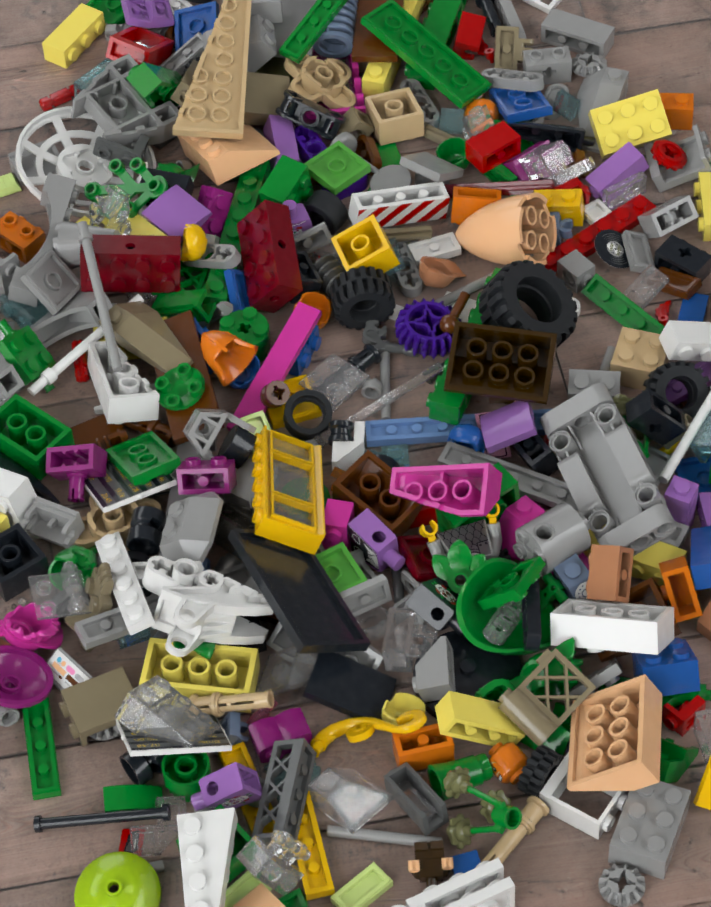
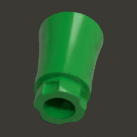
(479, 771)

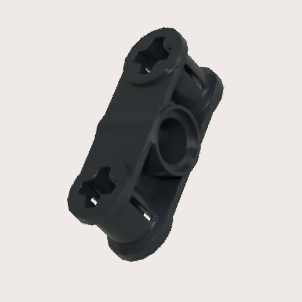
(297, 110)

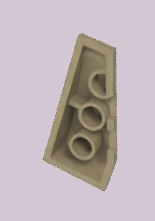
(147, 335)

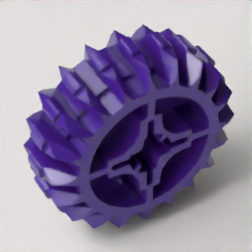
(420, 328)

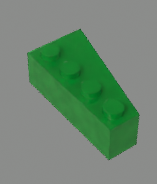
(154, 83)

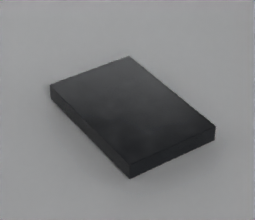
(348, 686)

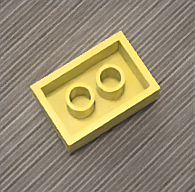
(629, 120)

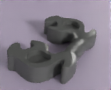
(374, 335)

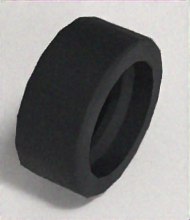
(307, 396)

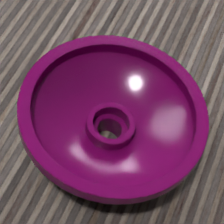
(23, 677)

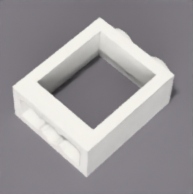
(555, 787)

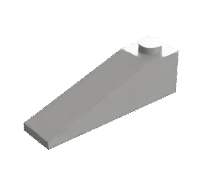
(598, 90)

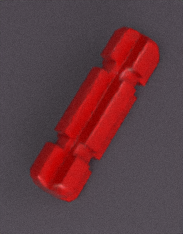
(57, 98)
(80, 365)

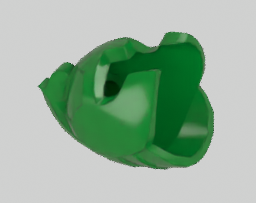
(80, 556)

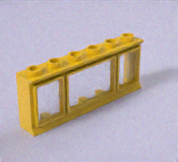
(288, 491)

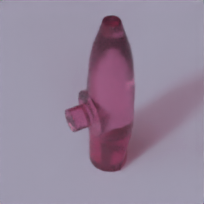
(261, 713)

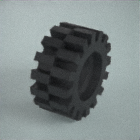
(538, 770)

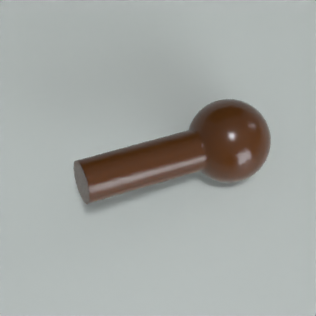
(448, 321)

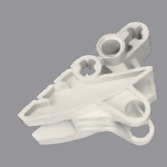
(205, 610)

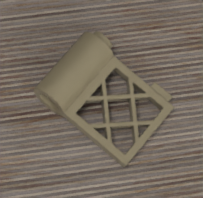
(529, 712)

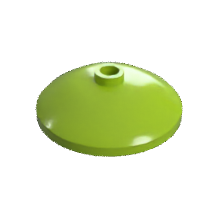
(134, 875)

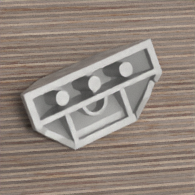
(191, 527)

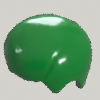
(453, 151)

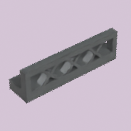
(294, 788)

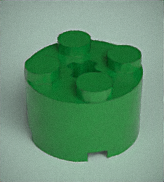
(250, 327)

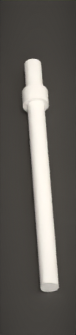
(50, 375)
(686, 440)

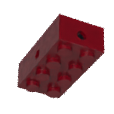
(269, 256)
(135, 263)

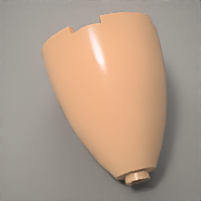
(510, 229)

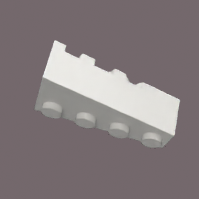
(123, 393)
(15, 497)
(206, 854)

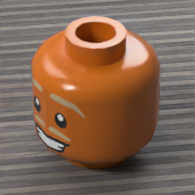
(507, 762)

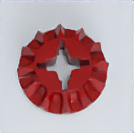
(669, 154)

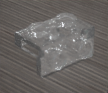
(477, 121)

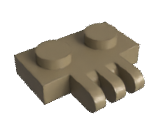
(509, 47)
(99, 588)

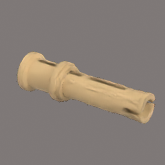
(220, 703)
(531, 814)

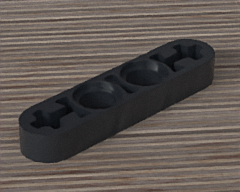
(531, 618)

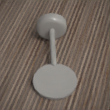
(384, 178)

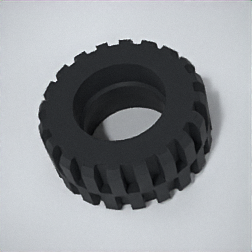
(536, 288)

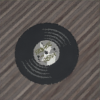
(611, 248)

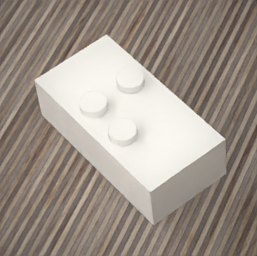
(613, 626)

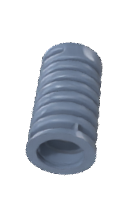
(339, 35)

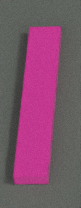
(279, 358)

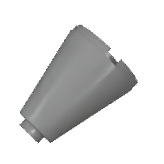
(67, 242)

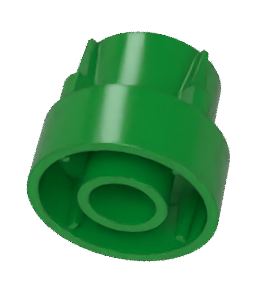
(183, 773)

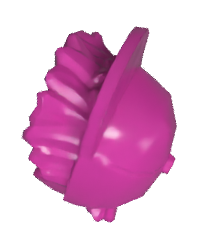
(25, 631)

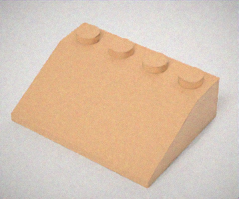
(228, 157)
(616, 738)

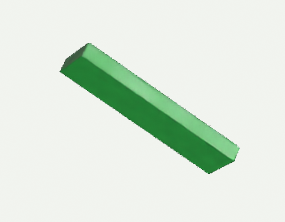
(310, 29)
(619, 306)
(41, 751)

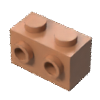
(609, 573)

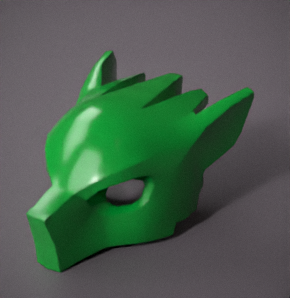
(555, 668)

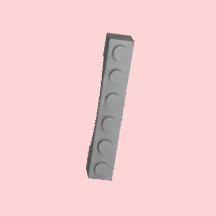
(57, 197)

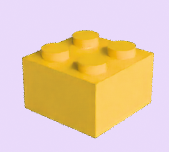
(365, 246)

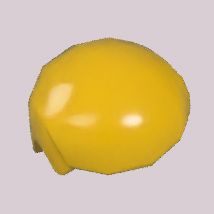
(193, 243)

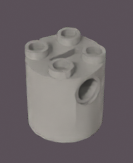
(553, 536)

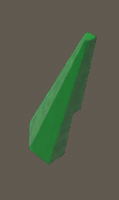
(673, 758)

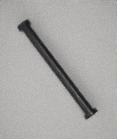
(102, 818)

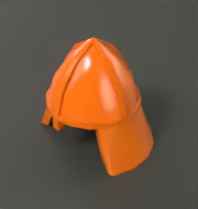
(226, 354)

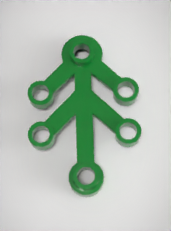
(152, 188)

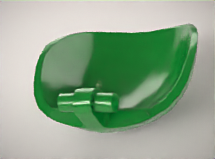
(473, 618)

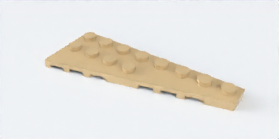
(218, 89)

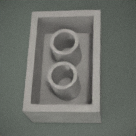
(650, 828)

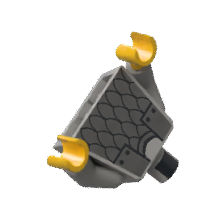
(478, 536)

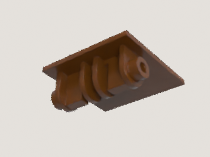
(99, 432)

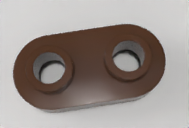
(368, 150)

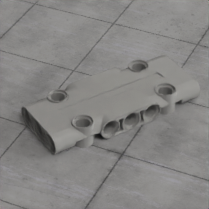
(607, 471)

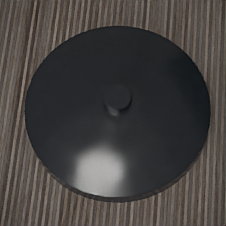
(475, 667)

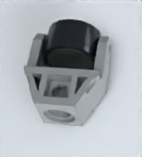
(237, 443)

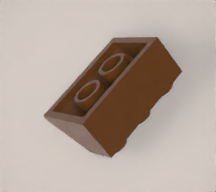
(369, 487)

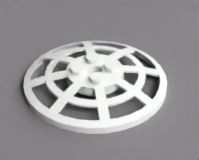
(70, 158)

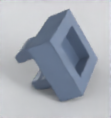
(562, 225)
(233, 727)

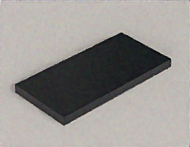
(300, 595)

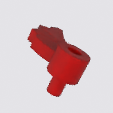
(484, 50)
(662, 312)

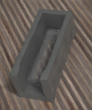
(416, 798)

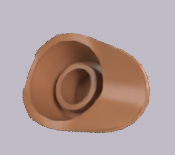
(438, 272)

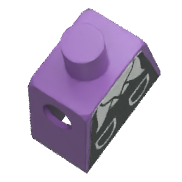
(375, 541)

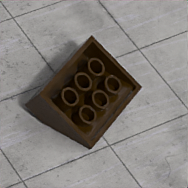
(501, 362)

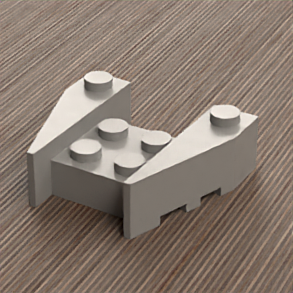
(120, 108)

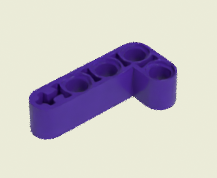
(310, 145)

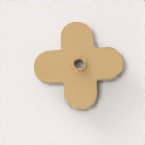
(321, 81)
(100, 524)

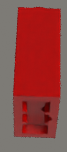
(141, 45)

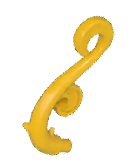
(362, 728)

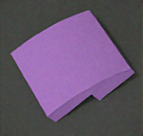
(148, 13)
(174, 210)
(508, 425)

